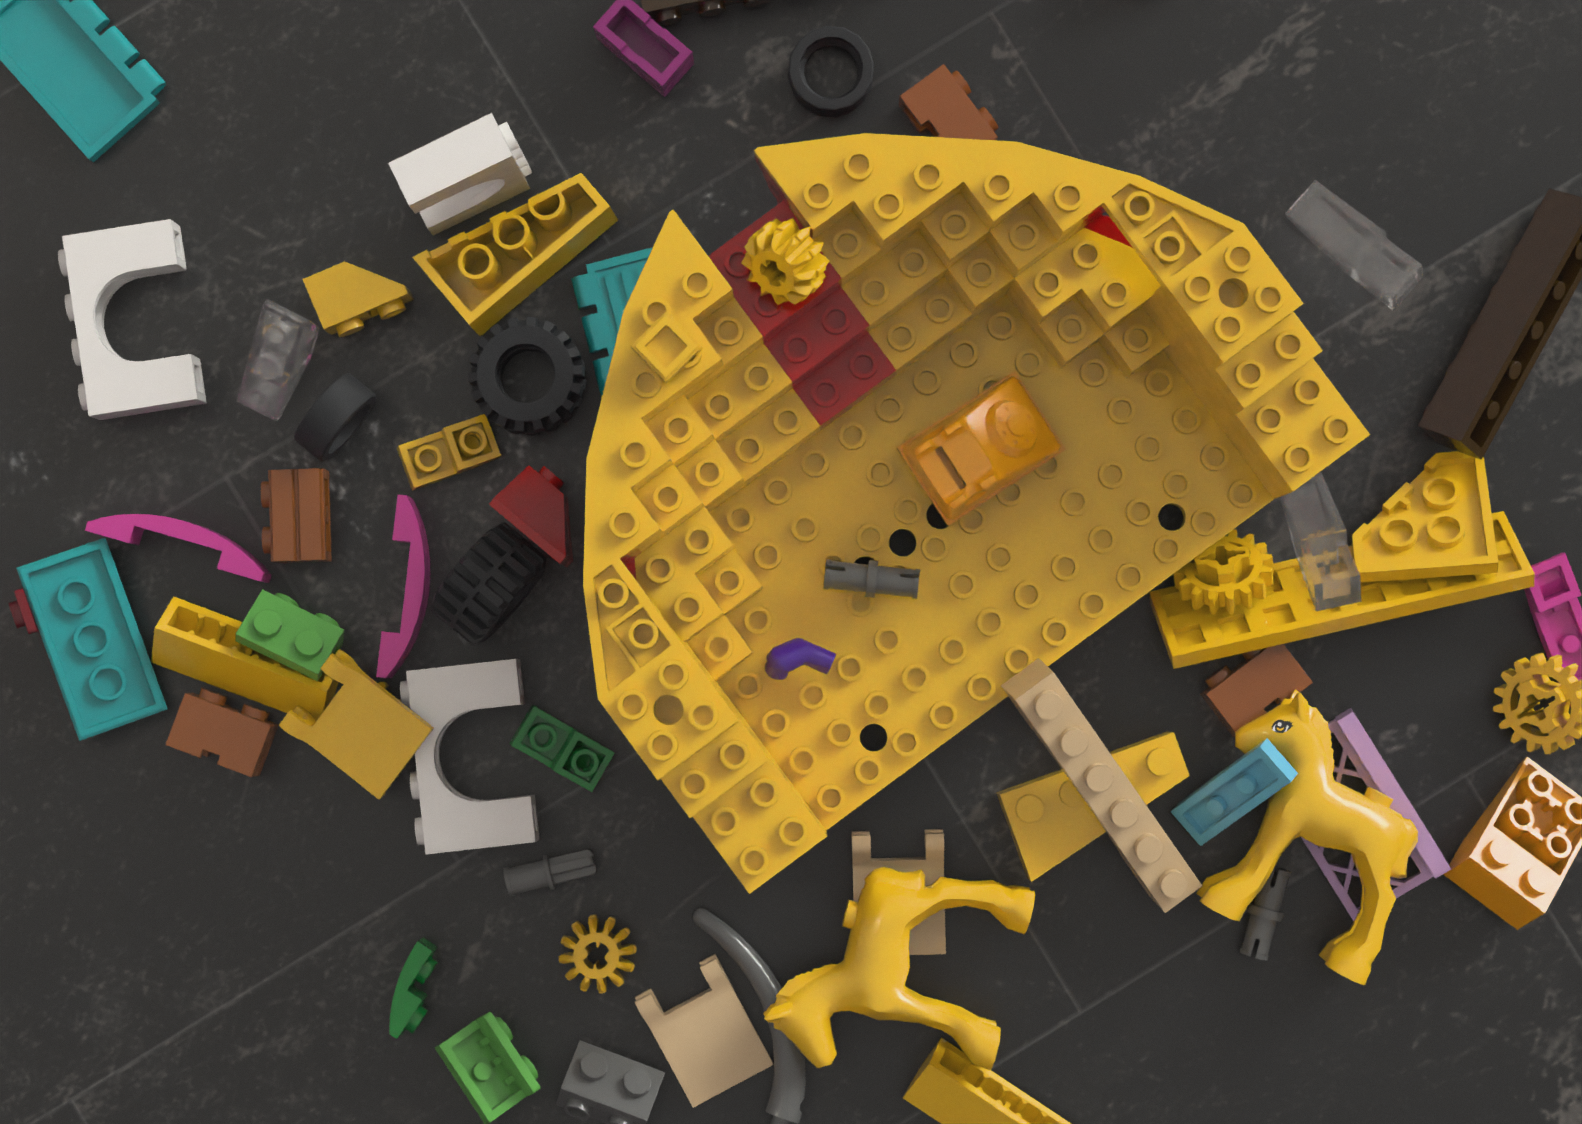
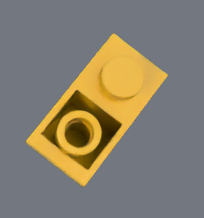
(351, 295)

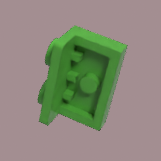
(290, 634)
(488, 1066)

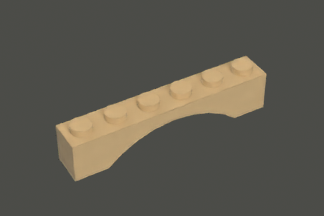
(1102, 784)

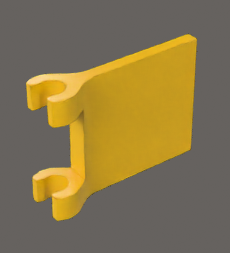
(362, 727)

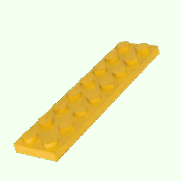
(1290, 615)

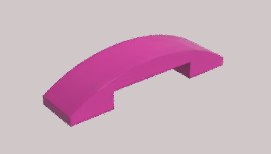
(130, 529)
(1557, 610)
(397, 646)

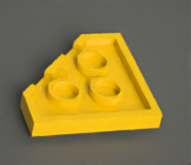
(1432, 525)

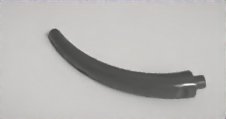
(789, 1063)

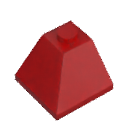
(538, 511)

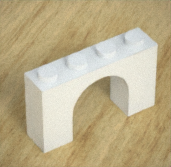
(462, 173)
(96, 269)
(447, 816)

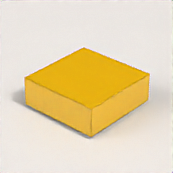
(666, 347)

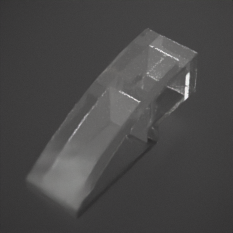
(1355, 245)
(1321, 545)

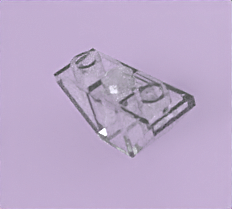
(276, 359)

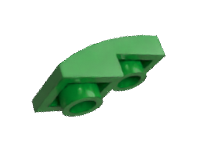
(562, 748)
(407, 999)

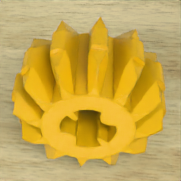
(785, 261)
(582, 950)

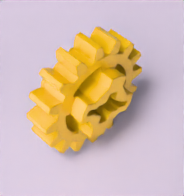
(1227, 574)
(1533, 684)

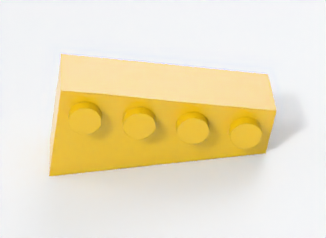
(516, 251)
(1053, 819)

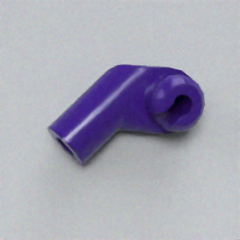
(795, 654)

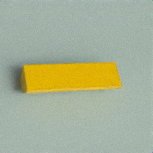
(205, 648)
(964, 1093)

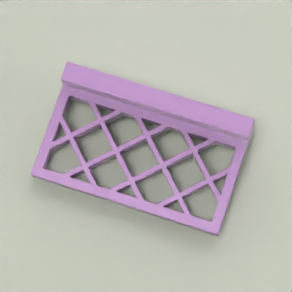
(1378, 776)

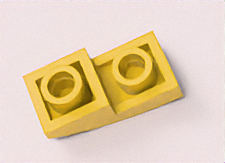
(448, 452)

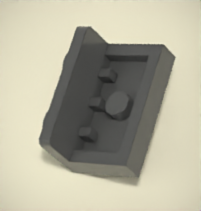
(608, 1087)

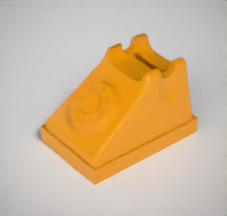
(981, 448)

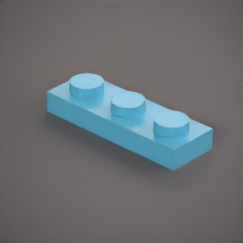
(1234, 792)

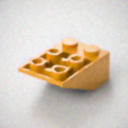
(1521, 846)

